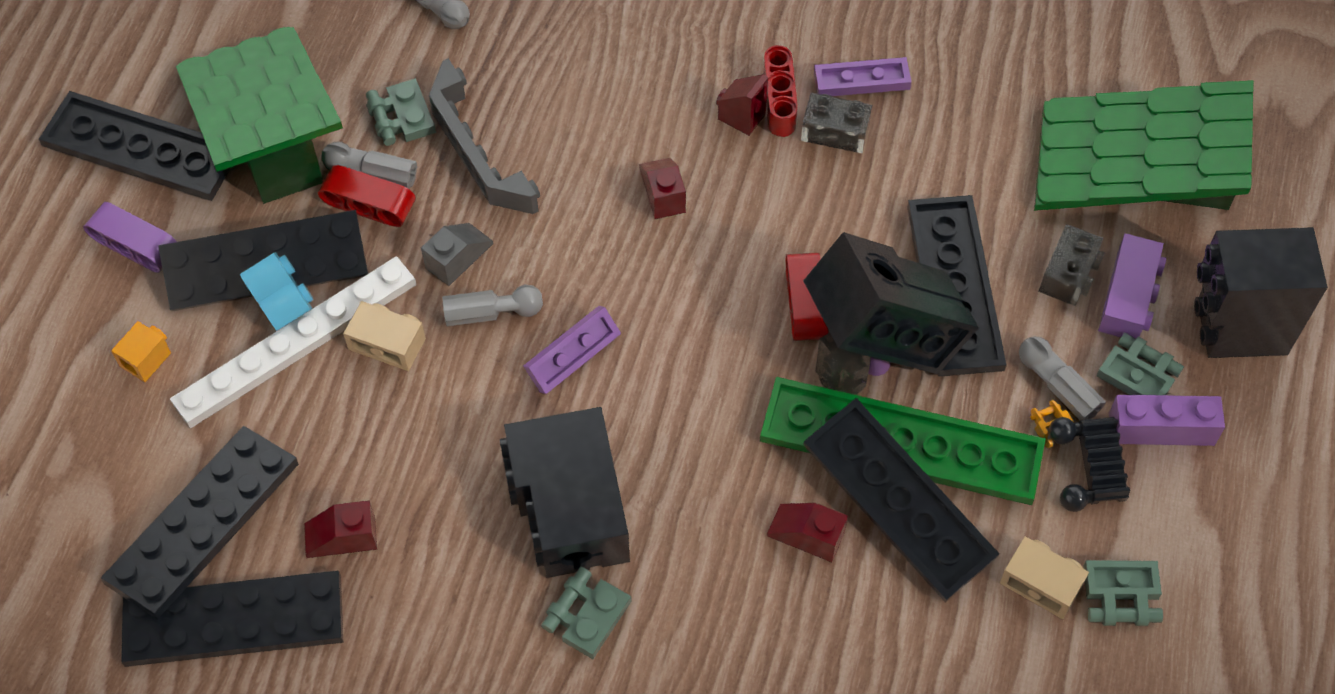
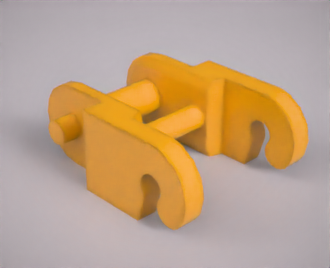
(1041, 425)

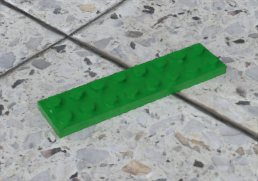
(943, 446)

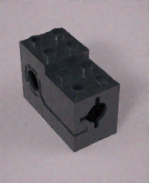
(1258, 290)
(889, 305)
(568, 488)

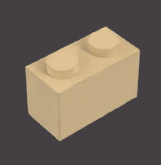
(385, 335)
(1044, 577)

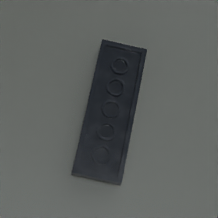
(133, 145)
(950, 239)
(210, 267)
(901, 499)
(199, 522)
(237, 619)

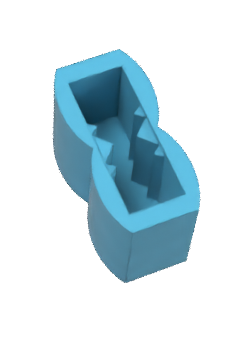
(277, 291)

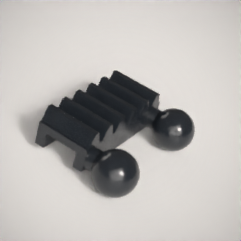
(1101, 461)

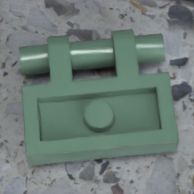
(409, 107)
(1135, 376)
(1123, 580)
(595, 619)

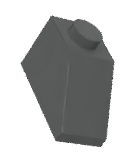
(454, 251)

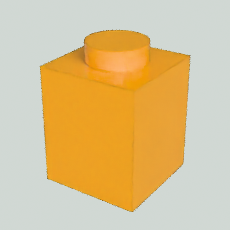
(141, 350)

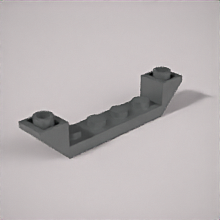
(512, 192)

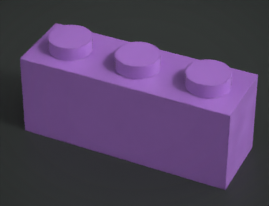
(1132, 287)
(1168, 419)

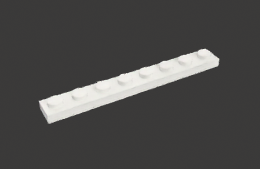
(290, 343)

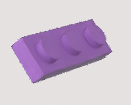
(862, 77)
(572, 349)

